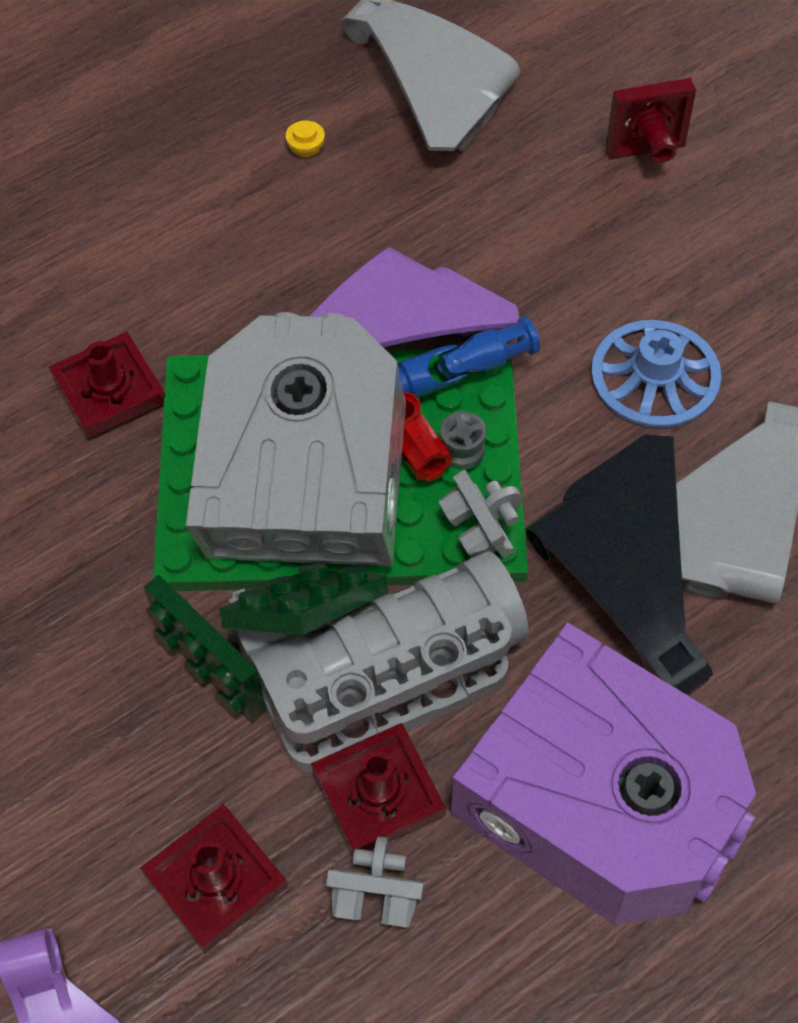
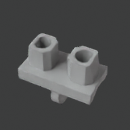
(468, 501)
(351, 886)

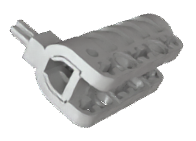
(389, 657)

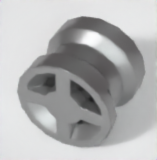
(469, 430)

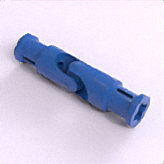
(478, 354)

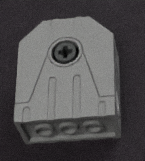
(299, 445)

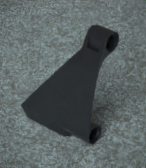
(624, 548)

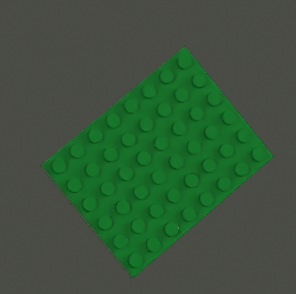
(423, 534)

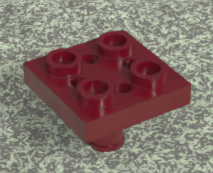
(652, 127)
(105, 376)
(371, 772)
(203, 863)

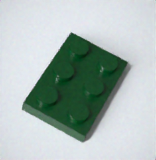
(304, 600)
(205, 651)

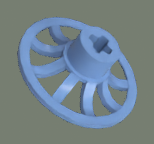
(658, 364)

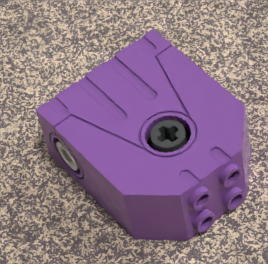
(609, 784)

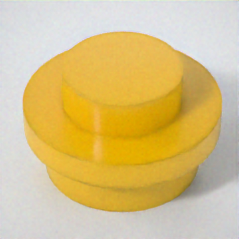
(305, 138)

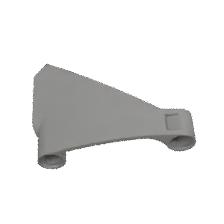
(443, 69)
(742, 512)

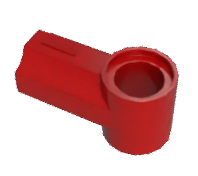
(421, 446)

